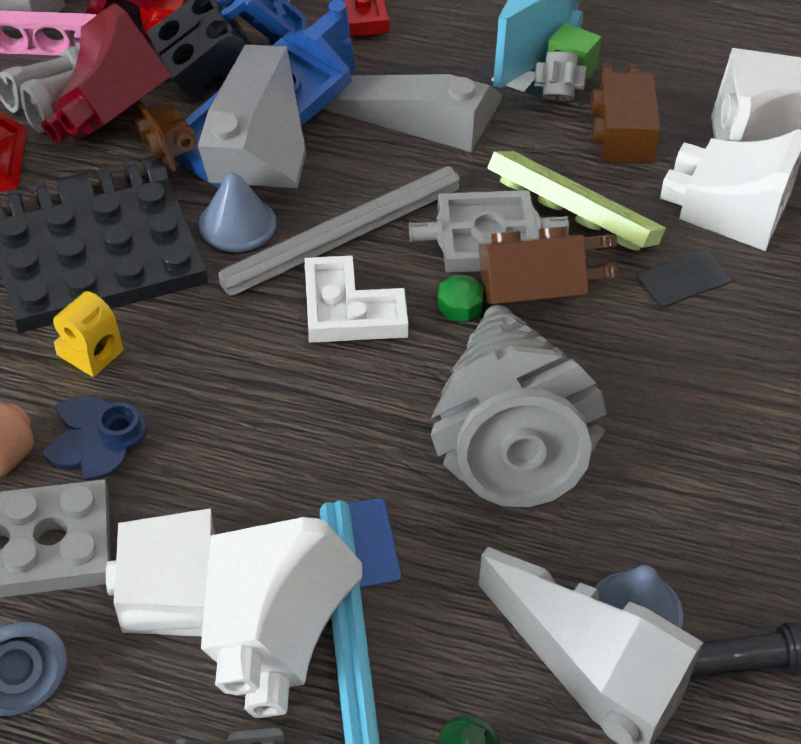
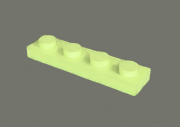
(591, 208)

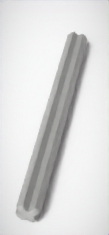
(337, 231)

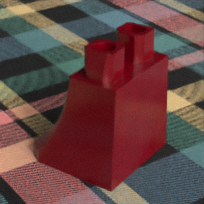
(109, 76)

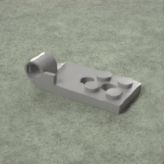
(73, 562)

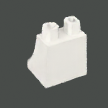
(758, 97)
(735, 185)
(269, 603)

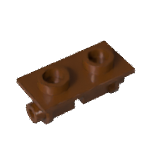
(165, 131)

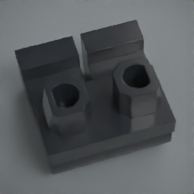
(198, 44)

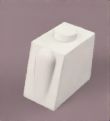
(161, 573)

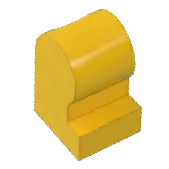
(81, 328)

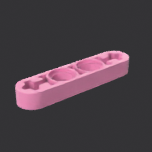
(34, 40)

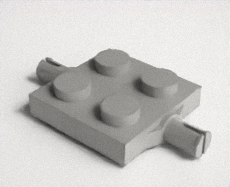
(471, 218)

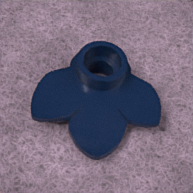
(94, 435)

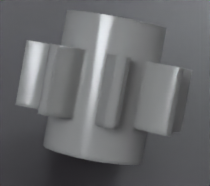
(560, 76)

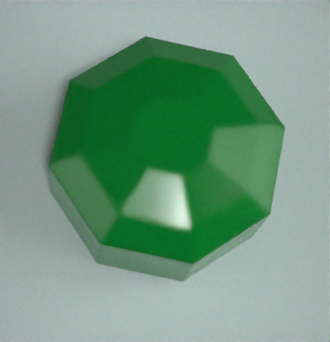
(460, 298)

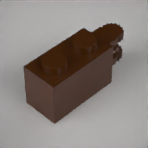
(626, 115)
(540, 266)

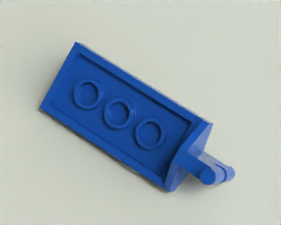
(320, 70)

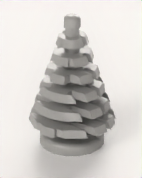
(516, 415)

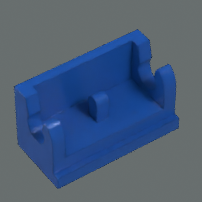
(269, 17)

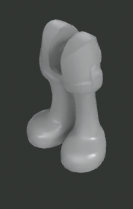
(37, 86)

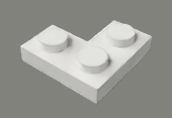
(349, 314)

